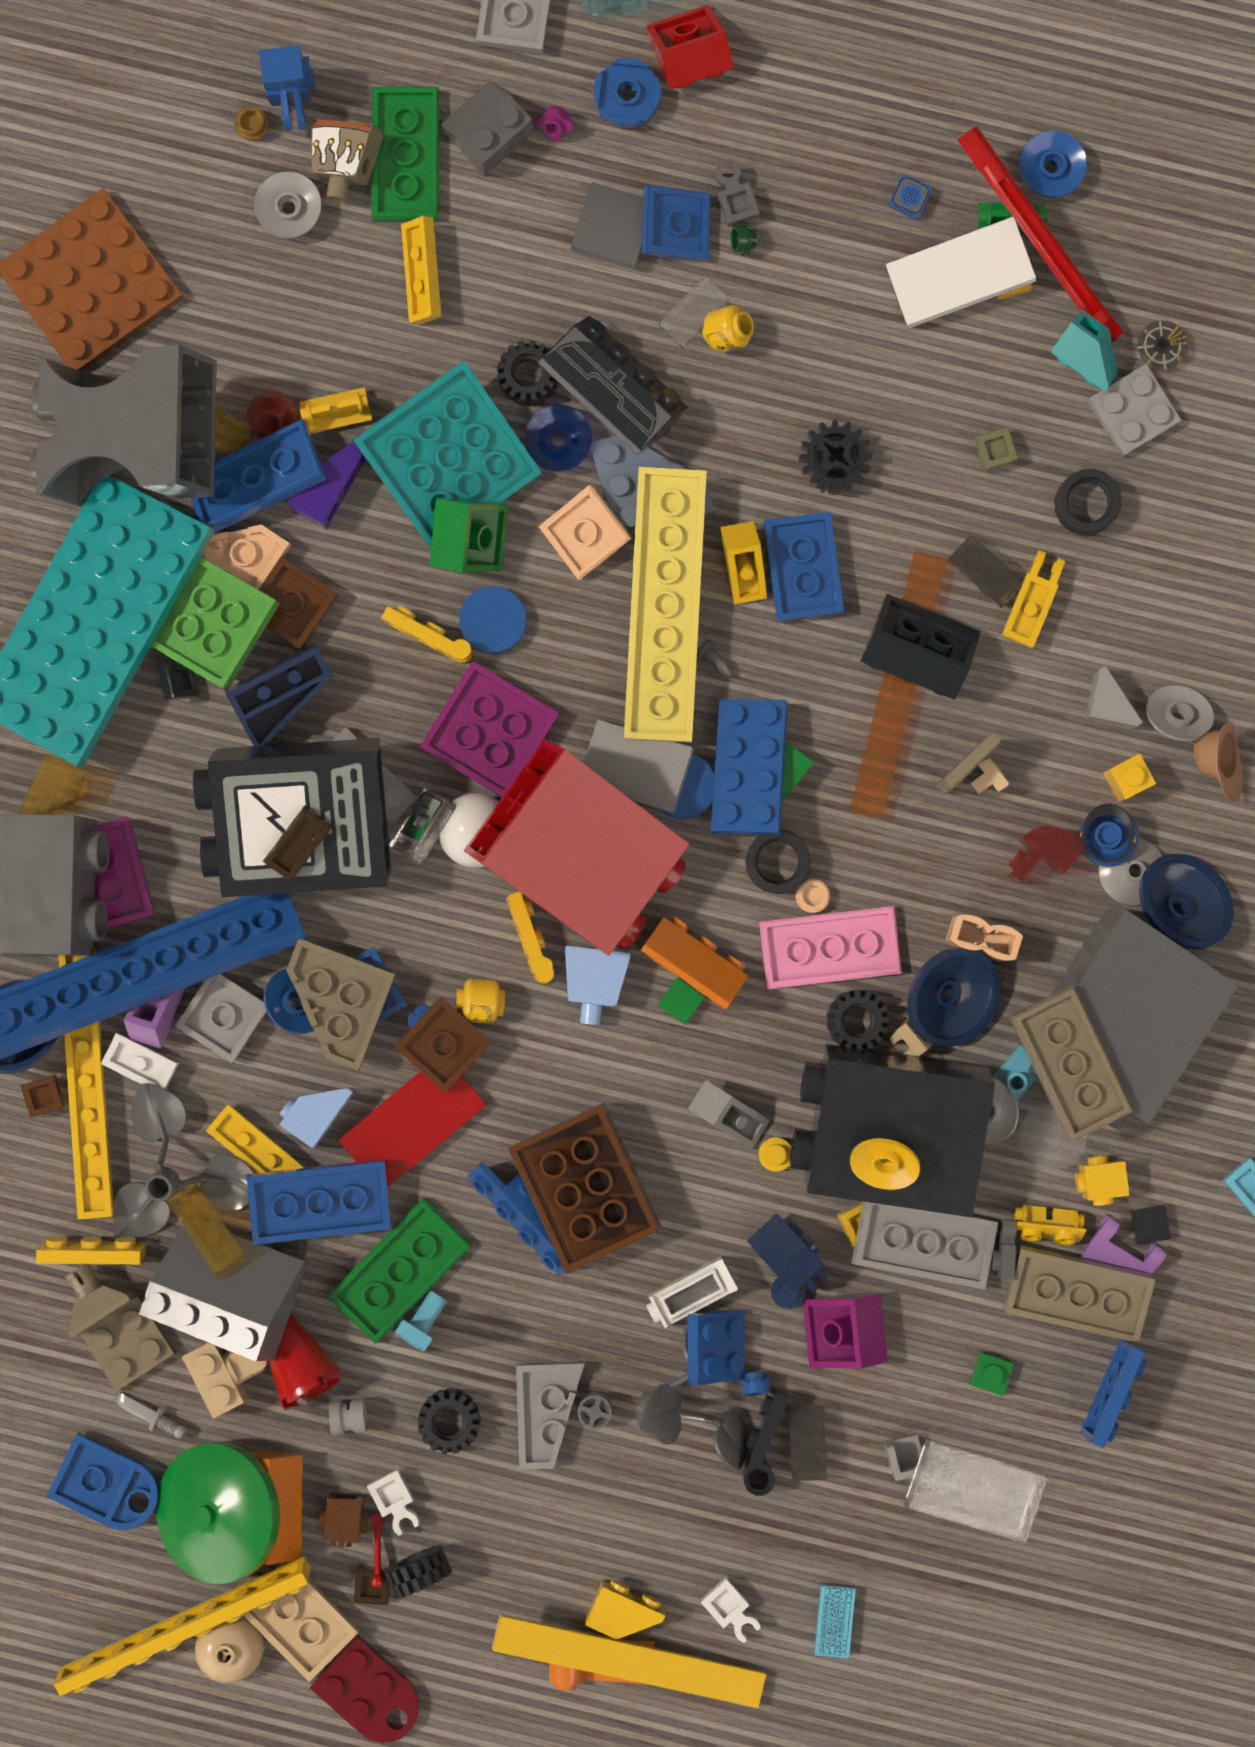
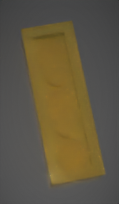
(207, 1230)

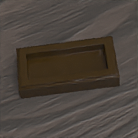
(297, 843)

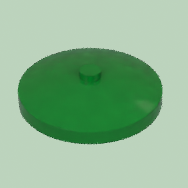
(218, 1512)

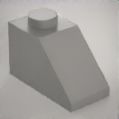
(729, 1114)

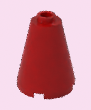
(302, 1366)

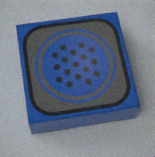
(910, 197)

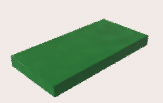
(408, 159)
(399, 1270)

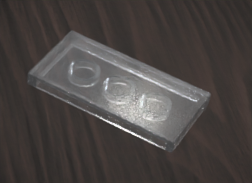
(975, 1491)

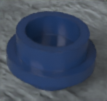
(784, 1296)

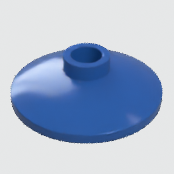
(1059, 150)
(276, 998)

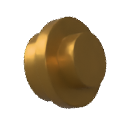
(251, 123)

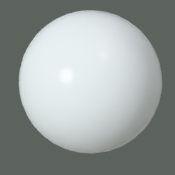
(463, 824)

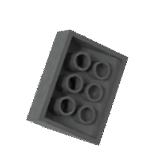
(237, 1312)

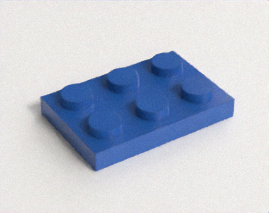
(803, 567)
(1113, 1393)

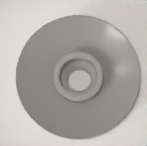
(282, 190)
(1180, 713)
(1117, 879)

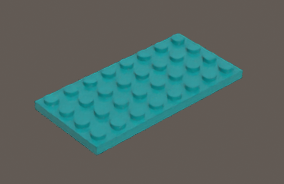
(95, 617)

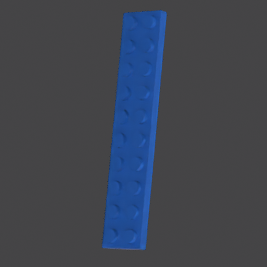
(145, 969)

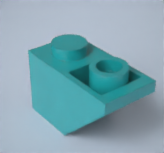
(1088, 350)

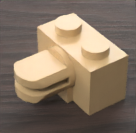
(221, 1376)

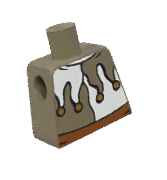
(344, 154)

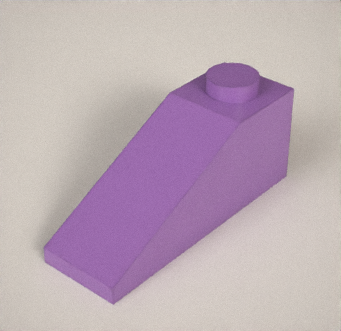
(153, 1020)

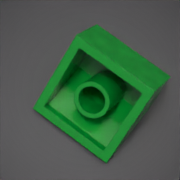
(468, 535)

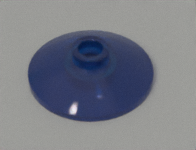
(554, 421)

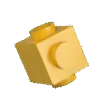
(1102, 1180)

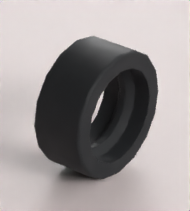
(1111, 491)
(783, 886)

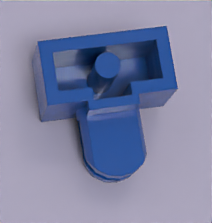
(287, 81)

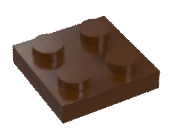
(301, 599)
(442, 1044)

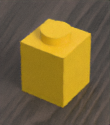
(1129, 778)

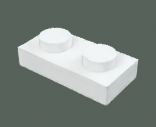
(139, 1062)

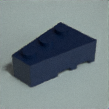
(277, 693)

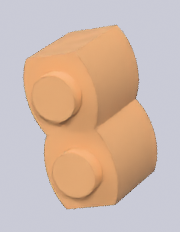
(993, 941)

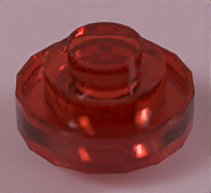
(271, 412)

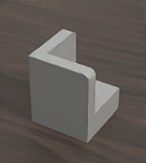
(903, 1455)

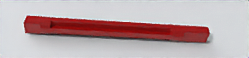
(1034, 227)

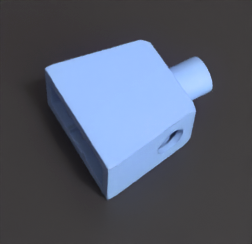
(594, 980)

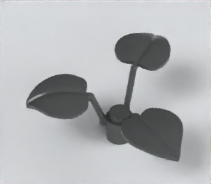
(143, 1207)
(662, 1419)

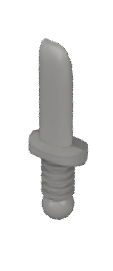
(151, 1416)

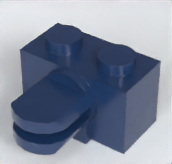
(787, 1253)

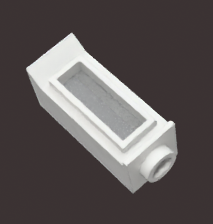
(691, 1292)

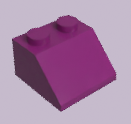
(845, 1331)

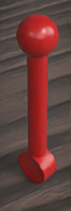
(377, 1522)

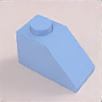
(314, 1114)

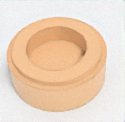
(812, 896)

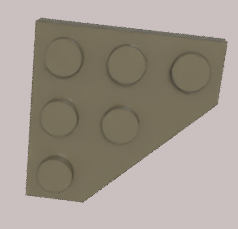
(339, 999)

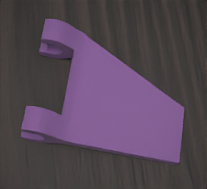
(1106, 1252)

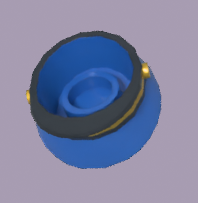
(1109, 835)

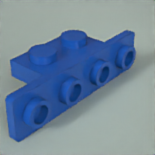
(515, 1205)

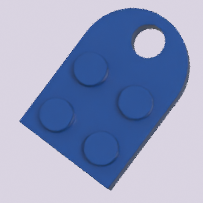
(101, 1484)

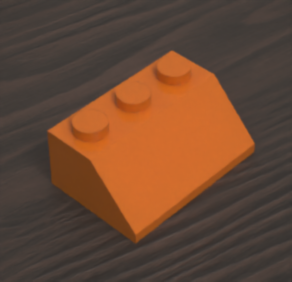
(695, 962)
(286, 1475)

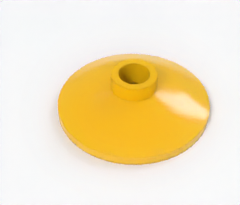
(885, 1164)

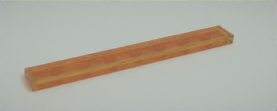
(894, 701)

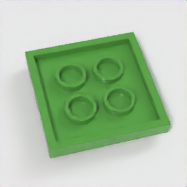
(215, 624)

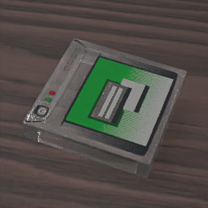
(423, 825)

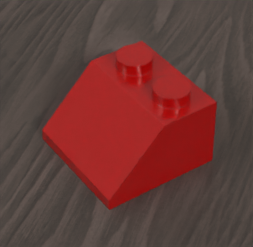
(690, 47)

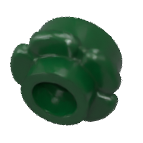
(743, 239)

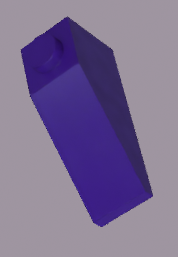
(323, 500)

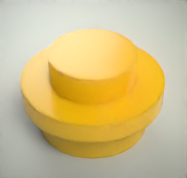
(775, 1154)

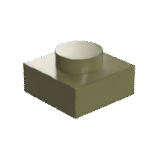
(996, 449)

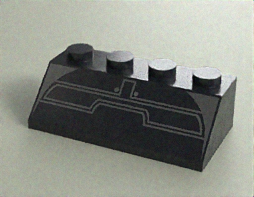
(613, 385)

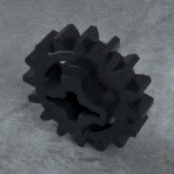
(845, 466)

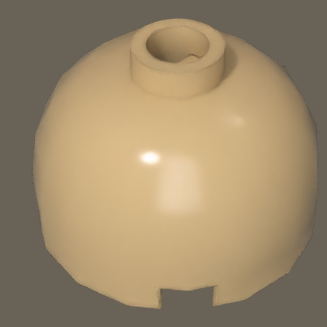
(243, 1656)

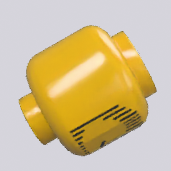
(727, 328)
(480, 1001)

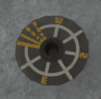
(1162, 345)

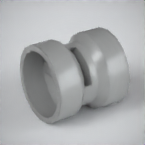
(347, 1416)

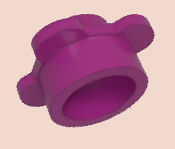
(555, 122)

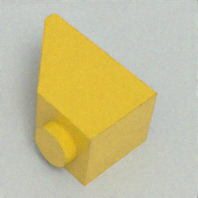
(744, 562)

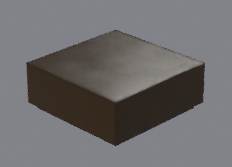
(366, 1592)

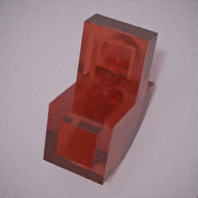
(1048, 844)

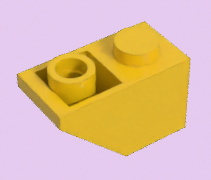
(622, 1613)

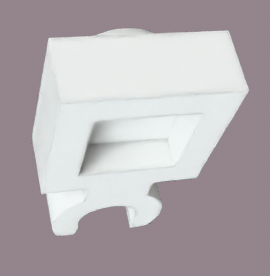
(392, 1496)
(727, 1606)

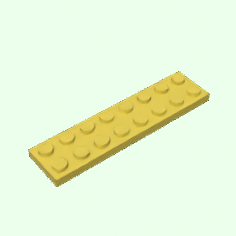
(665, 604)

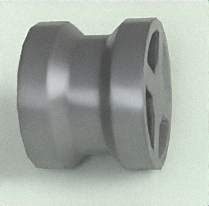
(593, 1416)

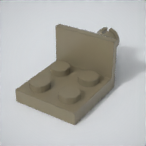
(113, 1329)

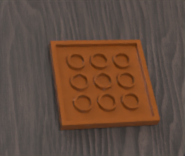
(89, 281)

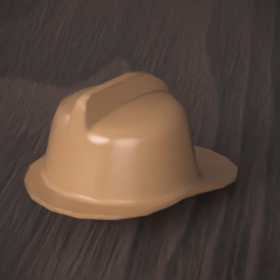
(1220, 759)

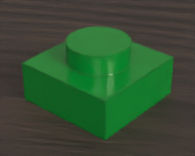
(991, 1373)

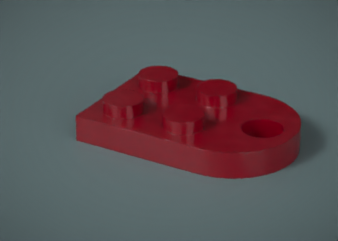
(365, 1689)

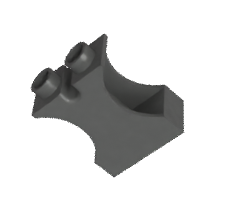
(146, 421)

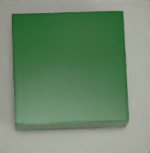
(681, 1001)

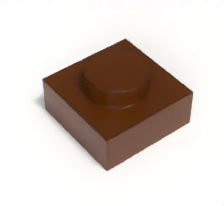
(42, 1096)

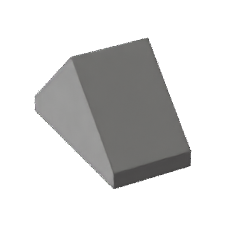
(1109, 704)

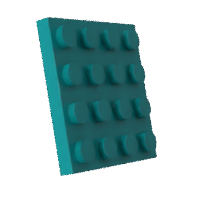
(446, 446)

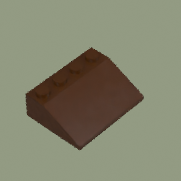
(585, 1187)

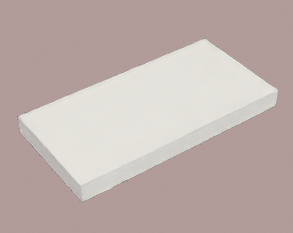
(961, 272)

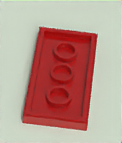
(411, 1124)

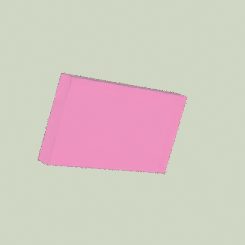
(830, 947)

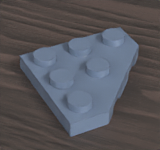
(618, 477)

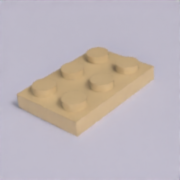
(304, 1628)

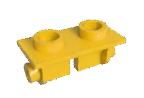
(336, 410)
(1064, 1227)

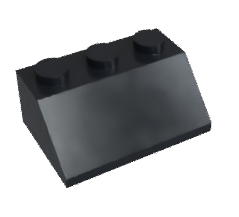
(921, 647)

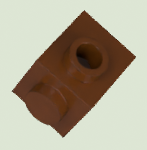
(343, 1519)

